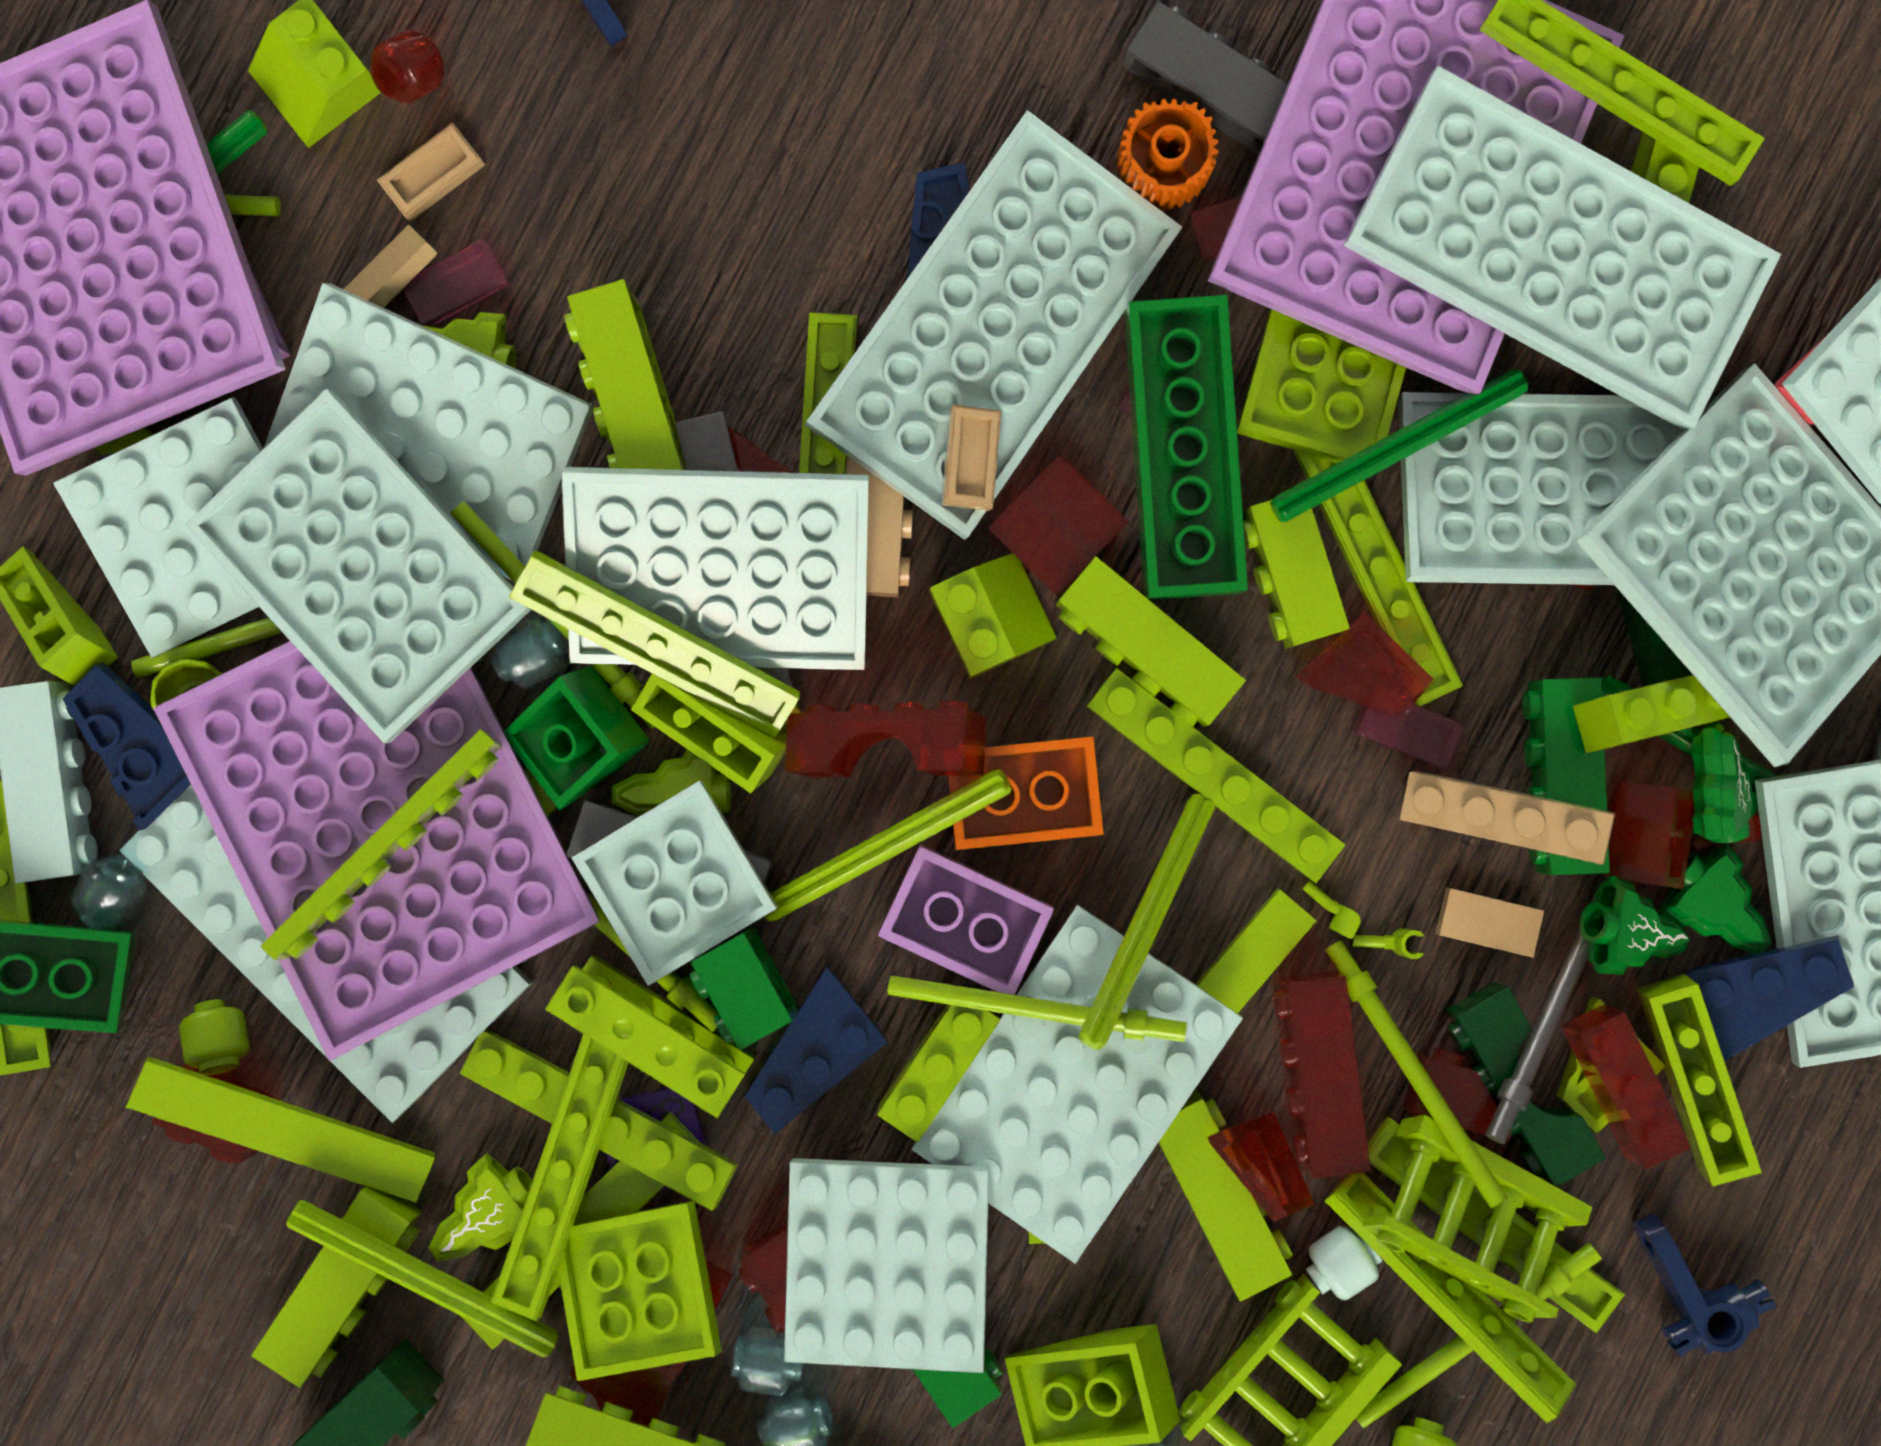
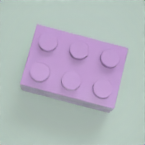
(966, 921)

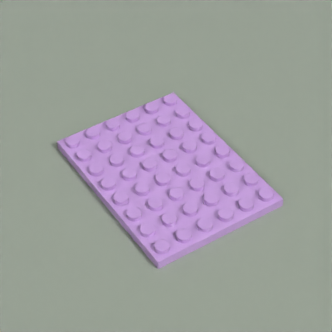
(1326, 152)
(113, 247)
(306, 782)

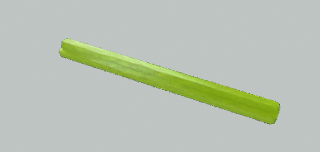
(889, 843)
(1146, 923)
(420, 1278)

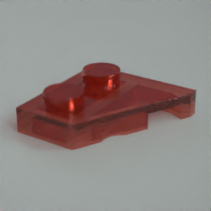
(1368, 670)
(1264, 1165)

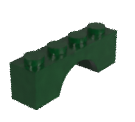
(1493, 1031)

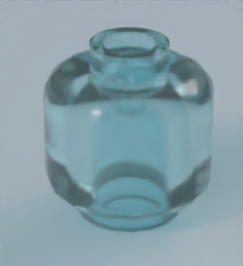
(530, 653)
(109, 892)
(761, 1364)
(796, 1420)

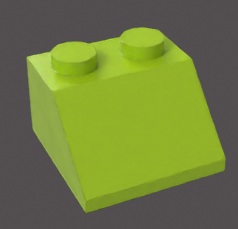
(310, 72)
(992, 614)

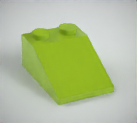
(1095, 1390)

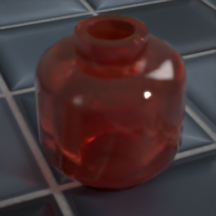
(407, 66)

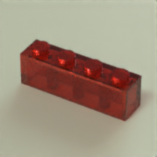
(1323, 1074)

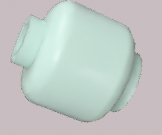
(1343, 1263)

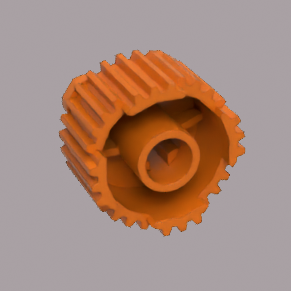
(1162, 129)

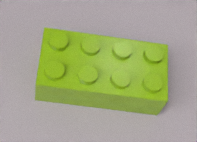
(624, 378)

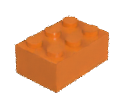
(1049, 798)

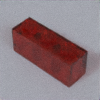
(1626, 1086)

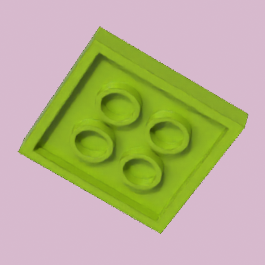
(1318, 392)
(638, 1292)

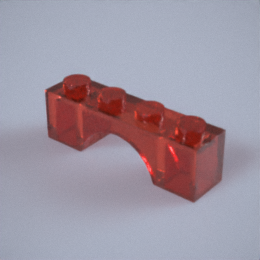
(832, 742)

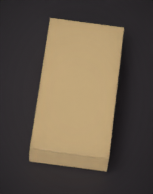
(431, 172)
(392, 268)
(971, 457)
(1489, 922)

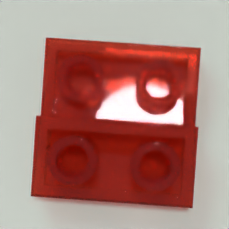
(1058, 525)

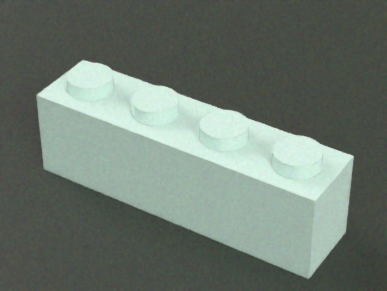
(44, 783)

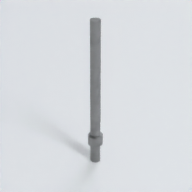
(1516, 1092)

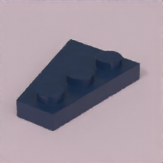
(935, 201)
(129, 742)
(1770, 990)
(815, 1053)

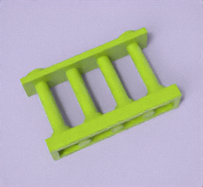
(651, 1034)
(1551, 1205)
(1336, 1401)

